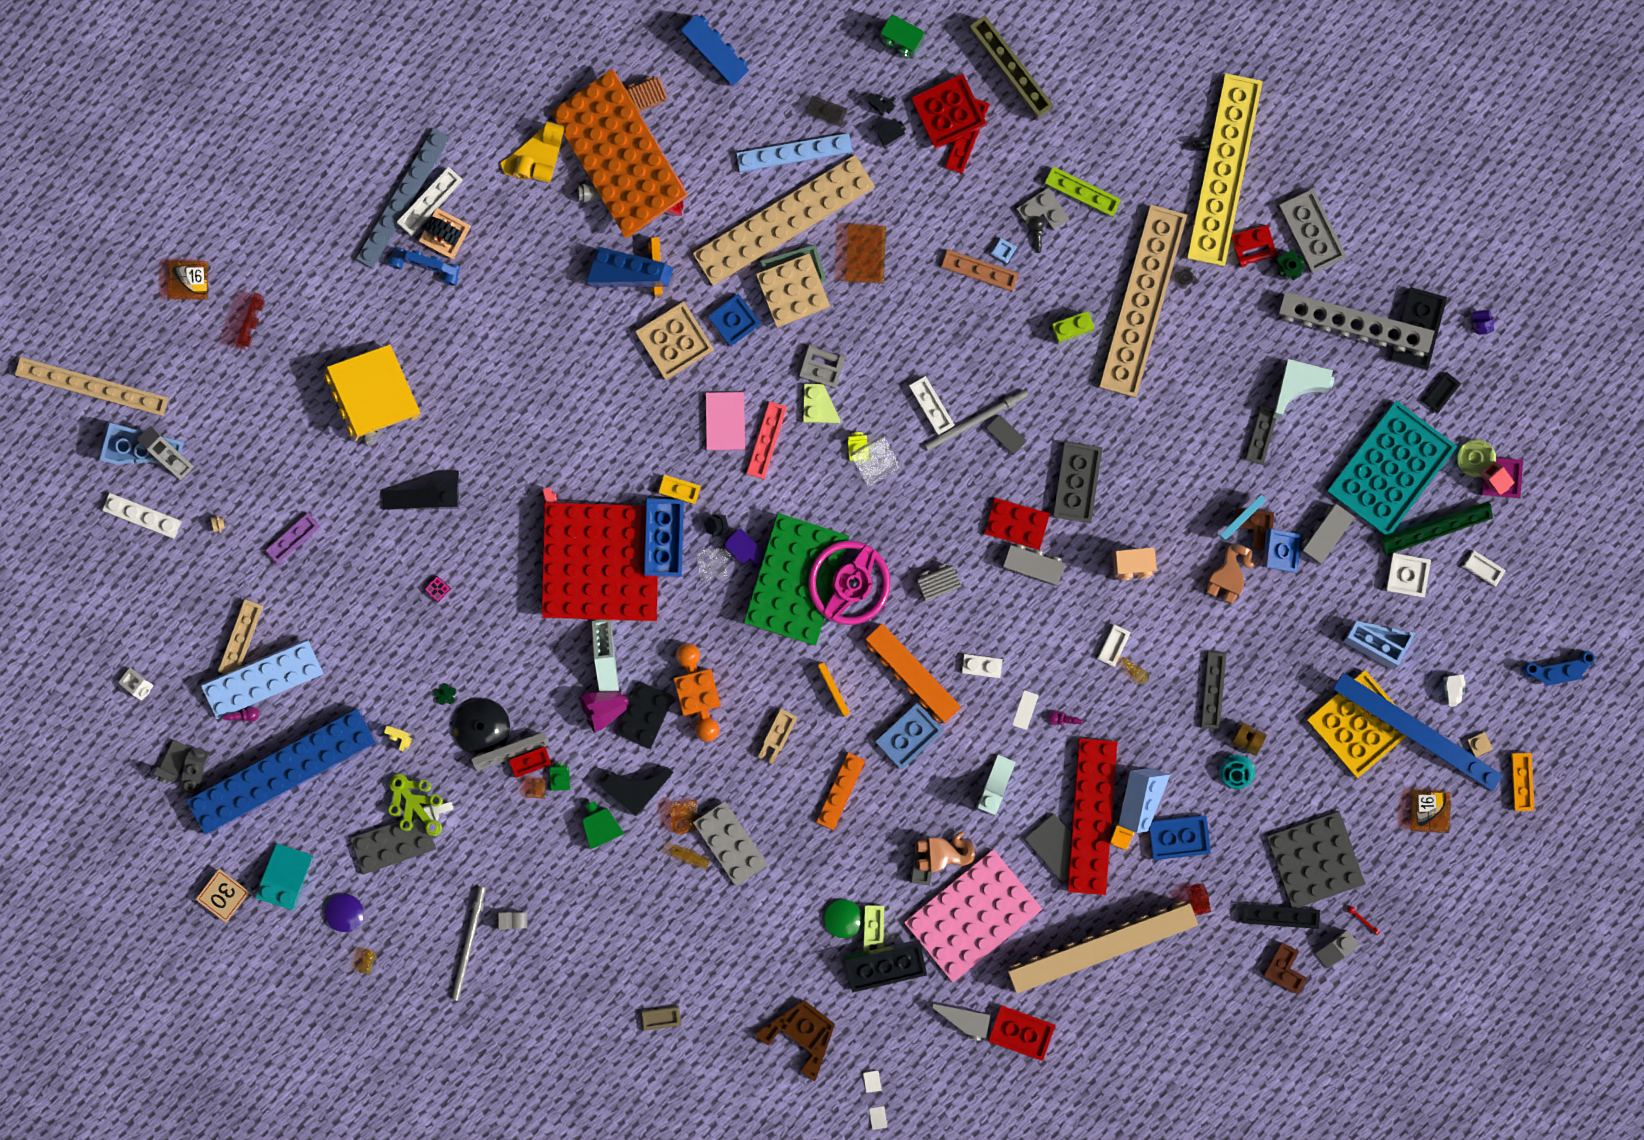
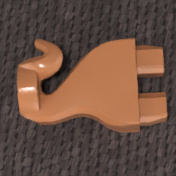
(1229, 575)
(941, 853)

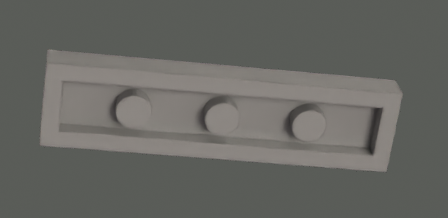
(504, 753)

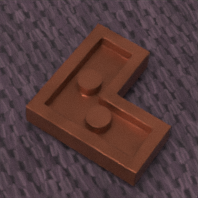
(1259, 523)
(1280, 971)

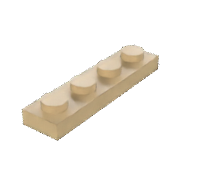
(241, 636)

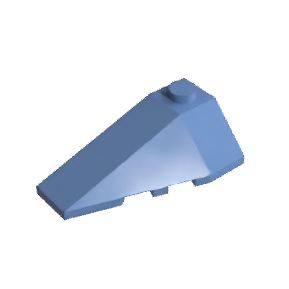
(121, 445)

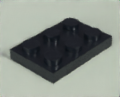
(644, 715)

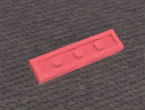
(766, 440)

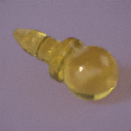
(1140, 675)

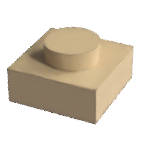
(1479, 744)

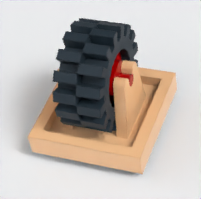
(444, 233)

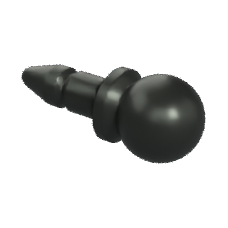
(1037, 225)

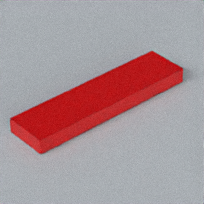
(963, 146)

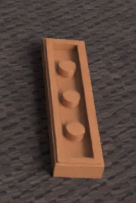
(979, 270)

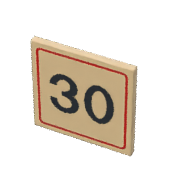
(222, 895)

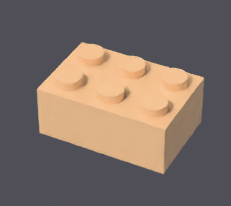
(1134, 563)

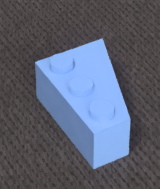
(1379, 642)
(1142, 798)

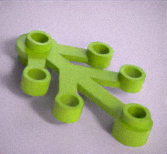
(412, 802)

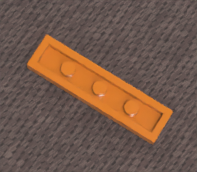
(841, 791)

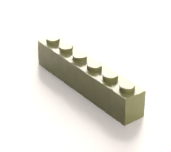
(1011, 67)

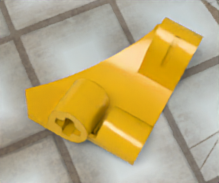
(537, 156)

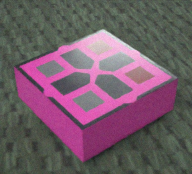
(437, 589)

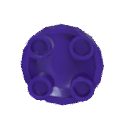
(344, 913)

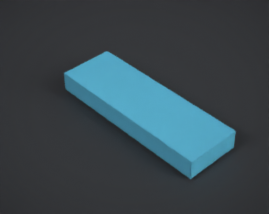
(1242, 518)

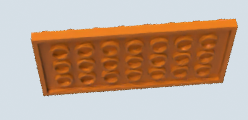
(619, 153)

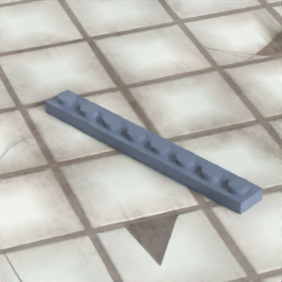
(403, 198)

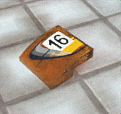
(187, 280)
(1430, 811)

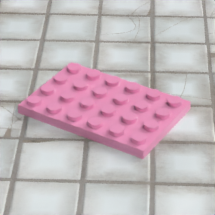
(973, 915)

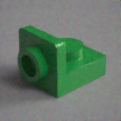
(559, 777)

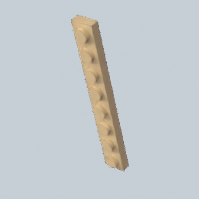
(91, 386)

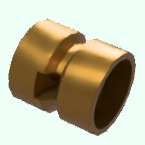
(1255, 742)

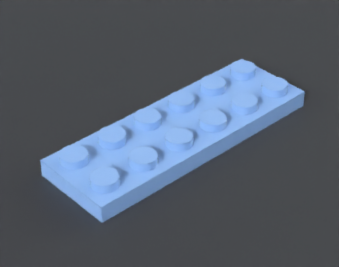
(262, 678)

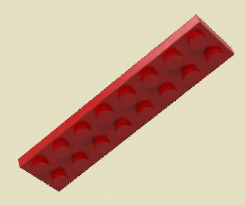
(1092, 816)

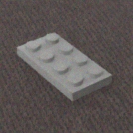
(1312, 231)
(730, 843)

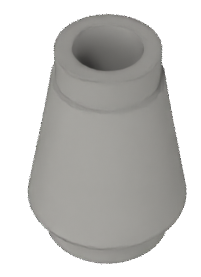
(587, 193)

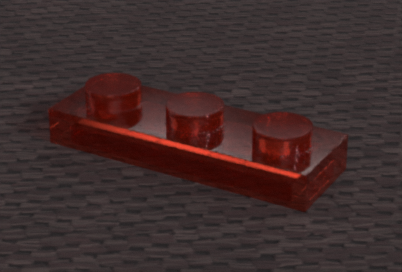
(250, 322)

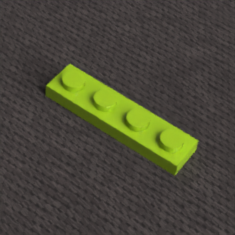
(1082, 191)

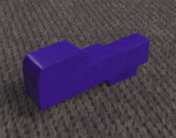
(744, 548)

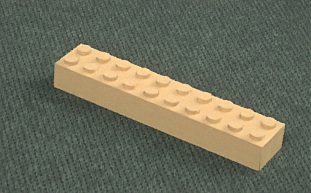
(1101, 948)

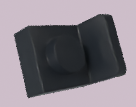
(878, 104)

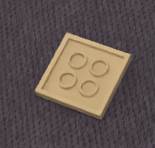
(793, 290)
(674, 341)

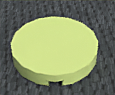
(1475, 457)

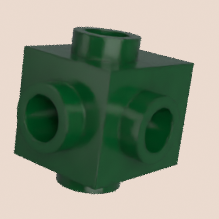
(1287, 259)

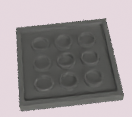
(1316, 860)

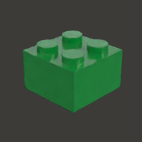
(902, 37)

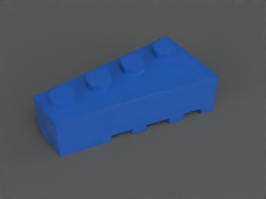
(713, 49)

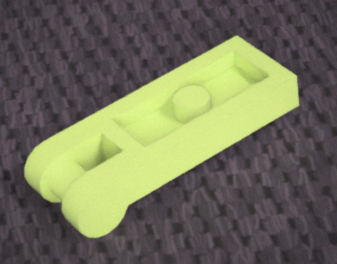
(873, 927)

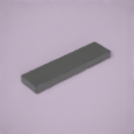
(1213, 690)

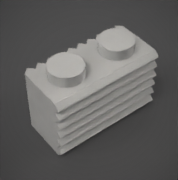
(938, 582)

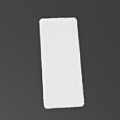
(1025, 710)

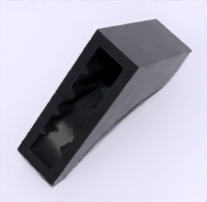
(634, 794)

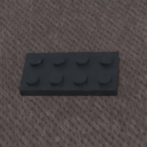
(1425, 311)
(885, 966)

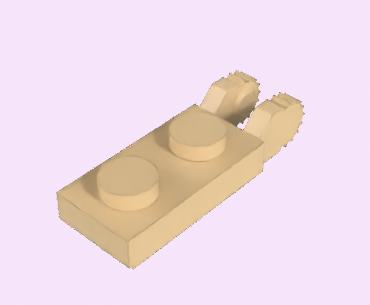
(778, 734)

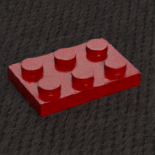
(1017, 523)
(1021, 1033)

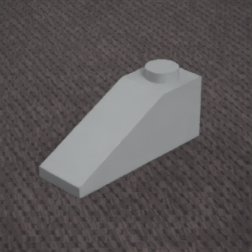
(165, 453)
(968, 1021)

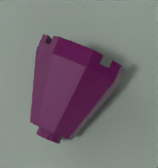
(603, 708)

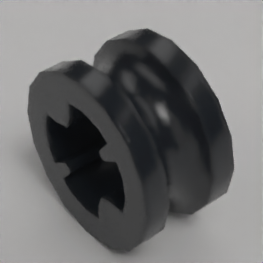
(1201, 144)

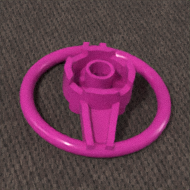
(843, 593)

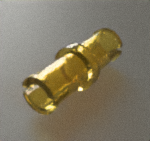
(690, 857)

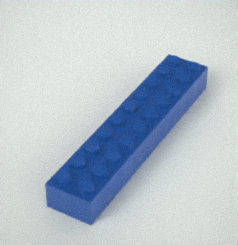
(282, 772)

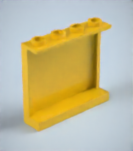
(371, 392)

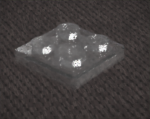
(875, 460)

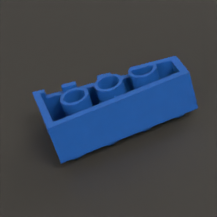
(622, 269)

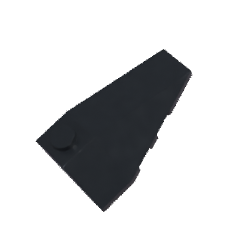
(431, 491)

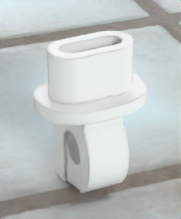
(434, 812)

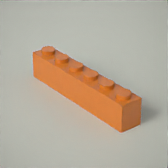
(913, 674)

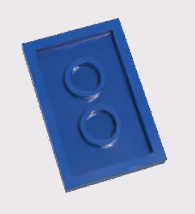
(1179, 837)

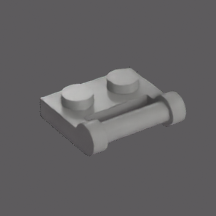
(821, 372)

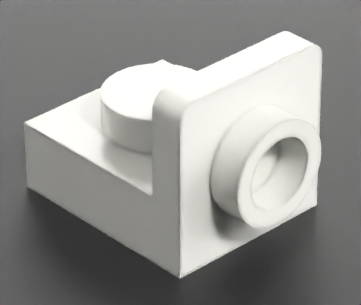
(135, 684)

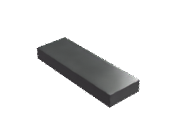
(1261, 435)

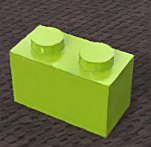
(1073, 327)

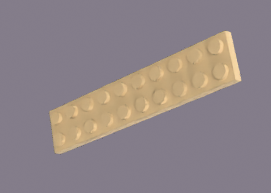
(784, 220)
(1143, 301)

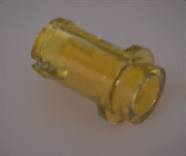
(368, 960)

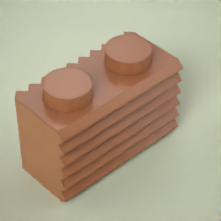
(647, 94)

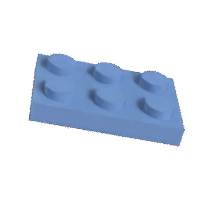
(909, 736)

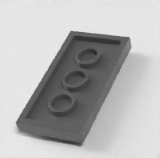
(1077, 482)
(392, 845)

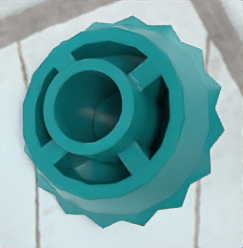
(1237, 766)

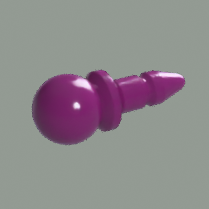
(250, 714)
(1055, 718)

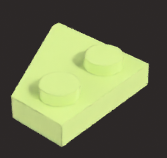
(818, 405)

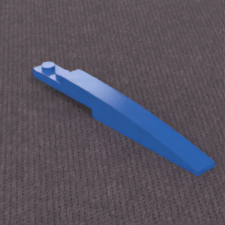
(1417, 731)

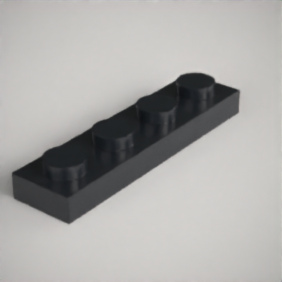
(1280, 916)

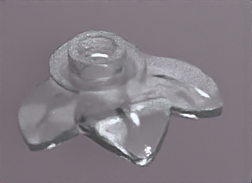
(715, 566)

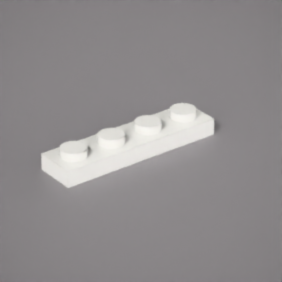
(429, 201)
(142, 515)

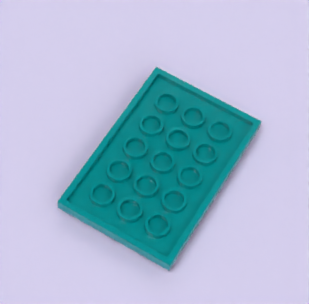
(1392, 469)

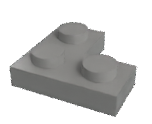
(1045, 205)

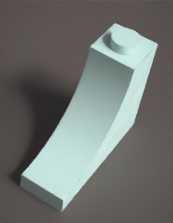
(1301, 379)
(604, 656)
(995, 785)

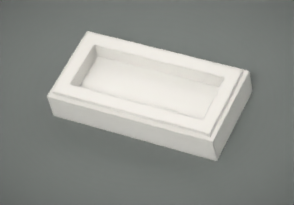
(1484, 568)
(1113, 645)

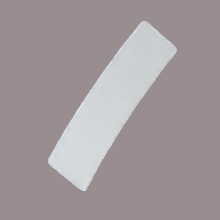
(877, 1114)

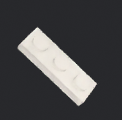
(931, 405)

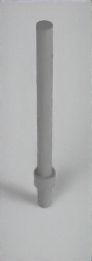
(1009, 402)
(477, 906)

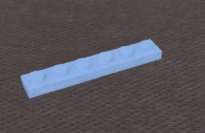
(794, 152)

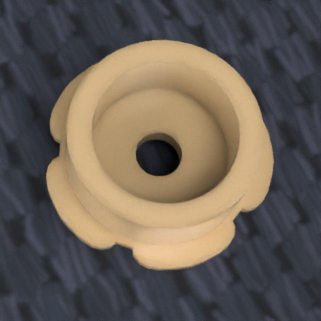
(217, 523)

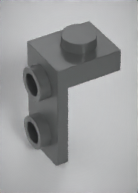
(172, 762)
(193, 770)

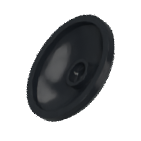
(495, 723)

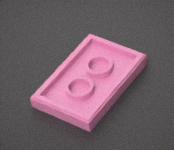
(725, 421)

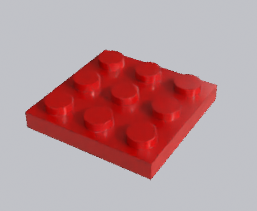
(949, 111)

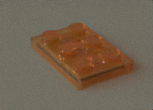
(866, 254)

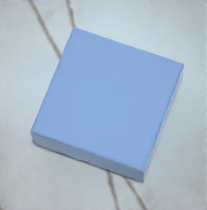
(1003, 250)

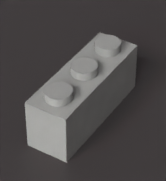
(1327, 533)
(1034, 564)

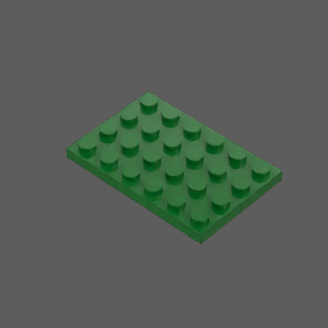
(781, 589)

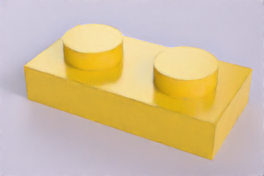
(679, 489)

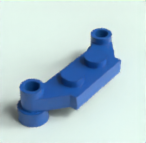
(433, 263)
(1560, 672)

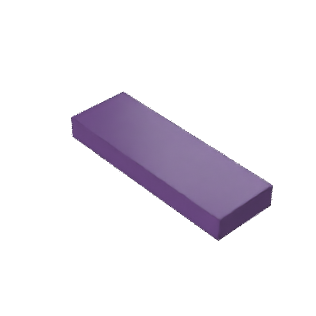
(292, 538)

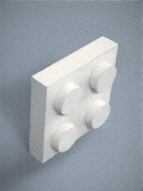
(1408, 575)

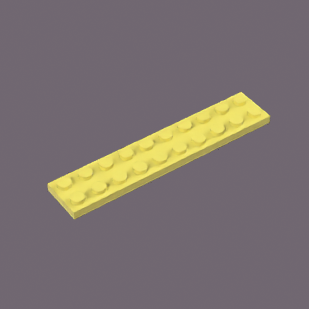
(1224, 170)

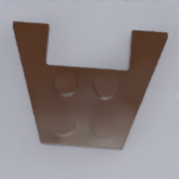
(807, 1028)

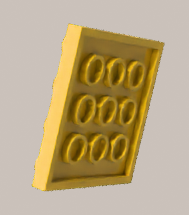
(1353, 732)

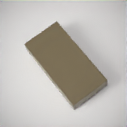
(661, 1018)

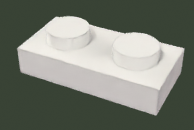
(982, 666)

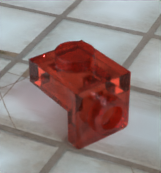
(1198, 899)

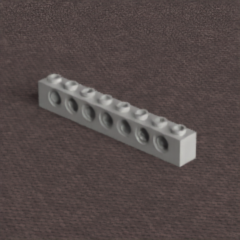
(1423, 335)

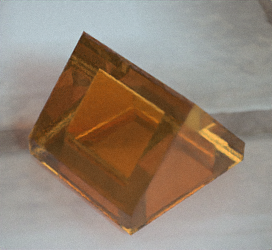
(535, 788)

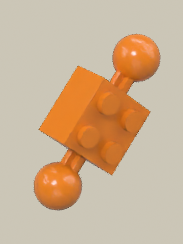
(697, 692)

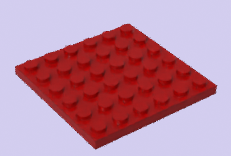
(596, 563)

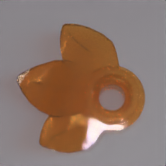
(686, 813)

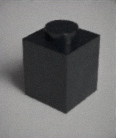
(891, 132)

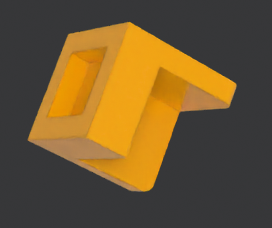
(1121, 837)

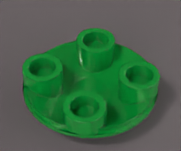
(843, 918)

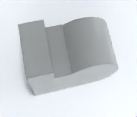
(512, 920)

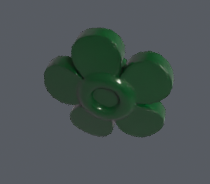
(445, 694)

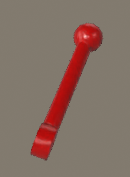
(1351, 909)

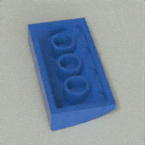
(663, 537)

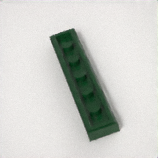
(1436, 528)

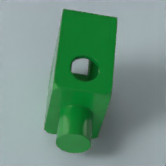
(600, 826)

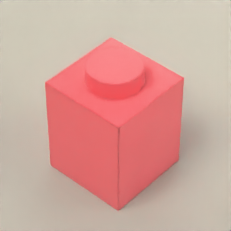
(1497, 478)

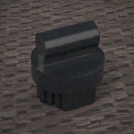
(716, 525)

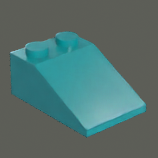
(284, 877)

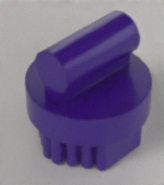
(1483, 322)

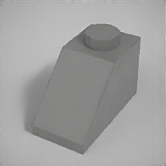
(1337, 949)

